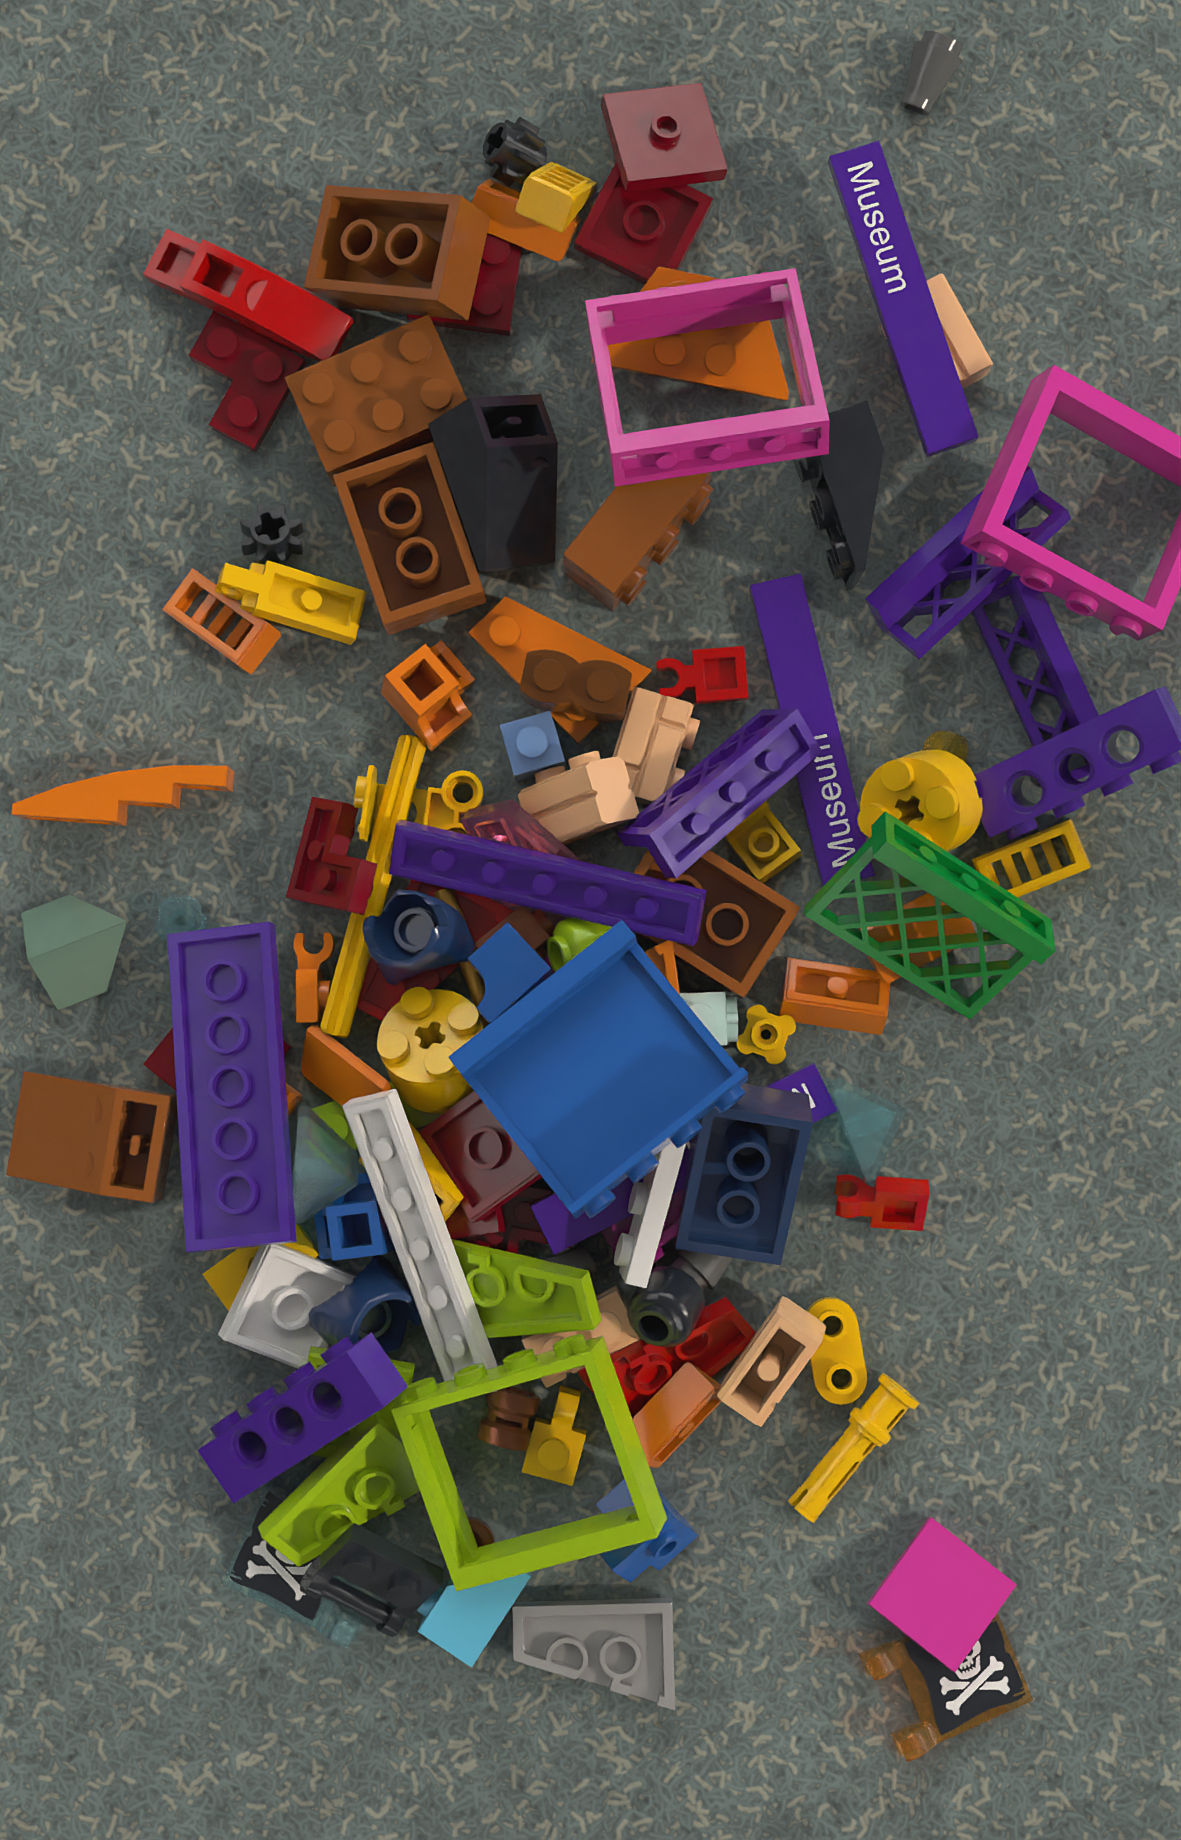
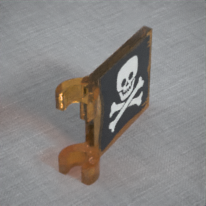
(949, 1701)

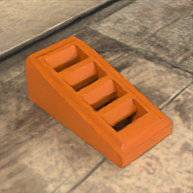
(249, 639)

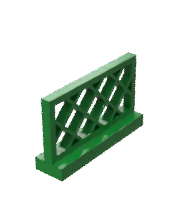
(965, 895)

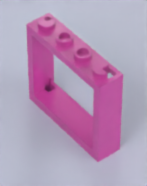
(719, 442)
(1043, 570)

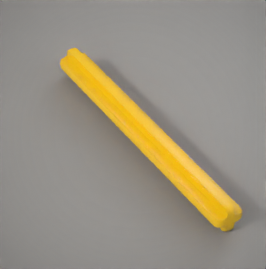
(354, 951)

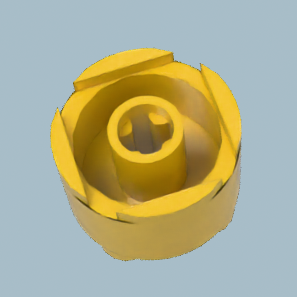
(942, 783)
(417, 1043)

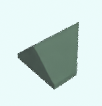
(72, 948)

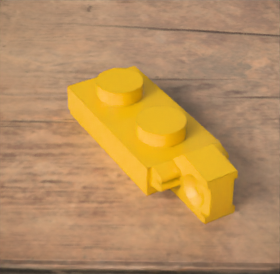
(295, 599)

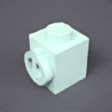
(716, 1013)

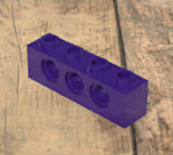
(1148, 717)
(301, 1417)

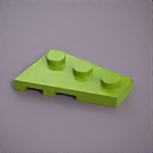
(526, 1293)
(350, 1486)

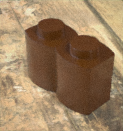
(561, 683)

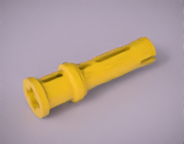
(867, 1429)

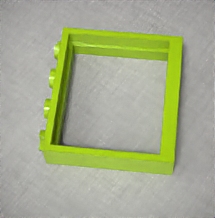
(545, 1548)

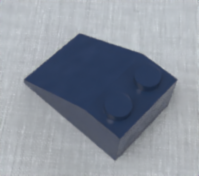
(745, 1176)

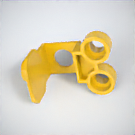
(434, 806)

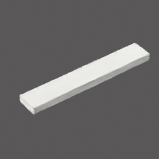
(418, 1232)

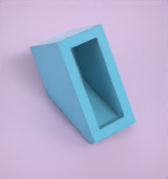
(468, 1618)

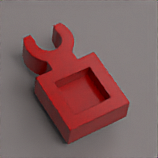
(714, 675)

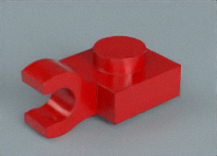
(889, 1204)

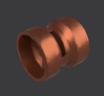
(508, 1418)

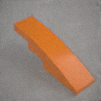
(107, 796)

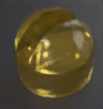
(948, 742)

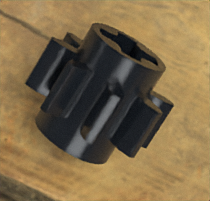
(514, 151)
(275, 522)

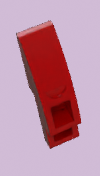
(249, 295)

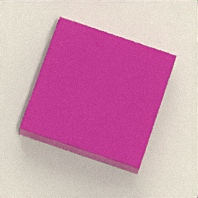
(941, 1594)

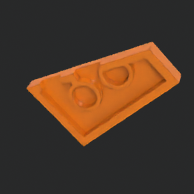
(515, 630)

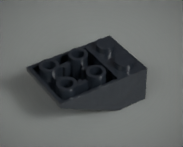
(502, 477)
(846, 488)

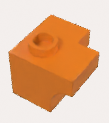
(428, 692)

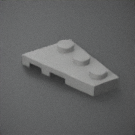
(601, 1641)

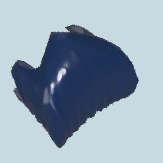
(416, 936)
(372, 1303)

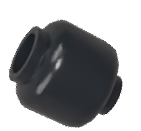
(667, 1308)

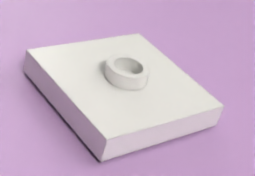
(276, 1300)

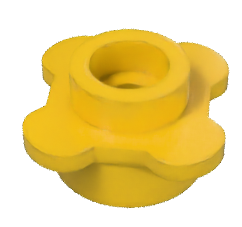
(780, 1029)

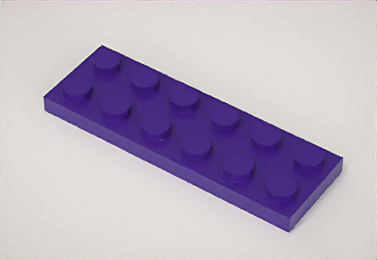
(231, 1088)

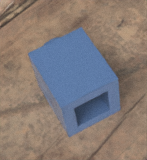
(532, 745)

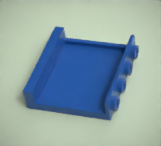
(599, 1071)

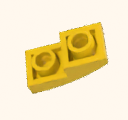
(763, 844)

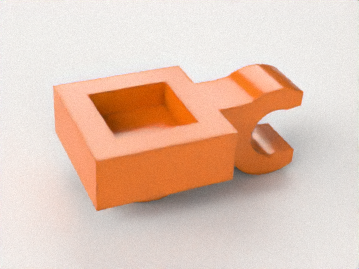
(310, 987)

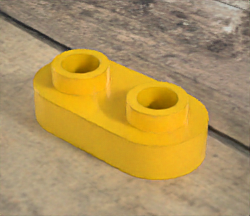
(838, 1351)

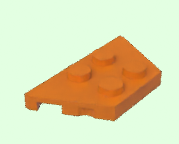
(725, 358)

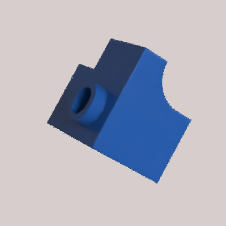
(509, 971)
(353, 1225)
(658, 1552)

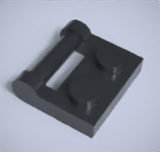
(378, 1568)

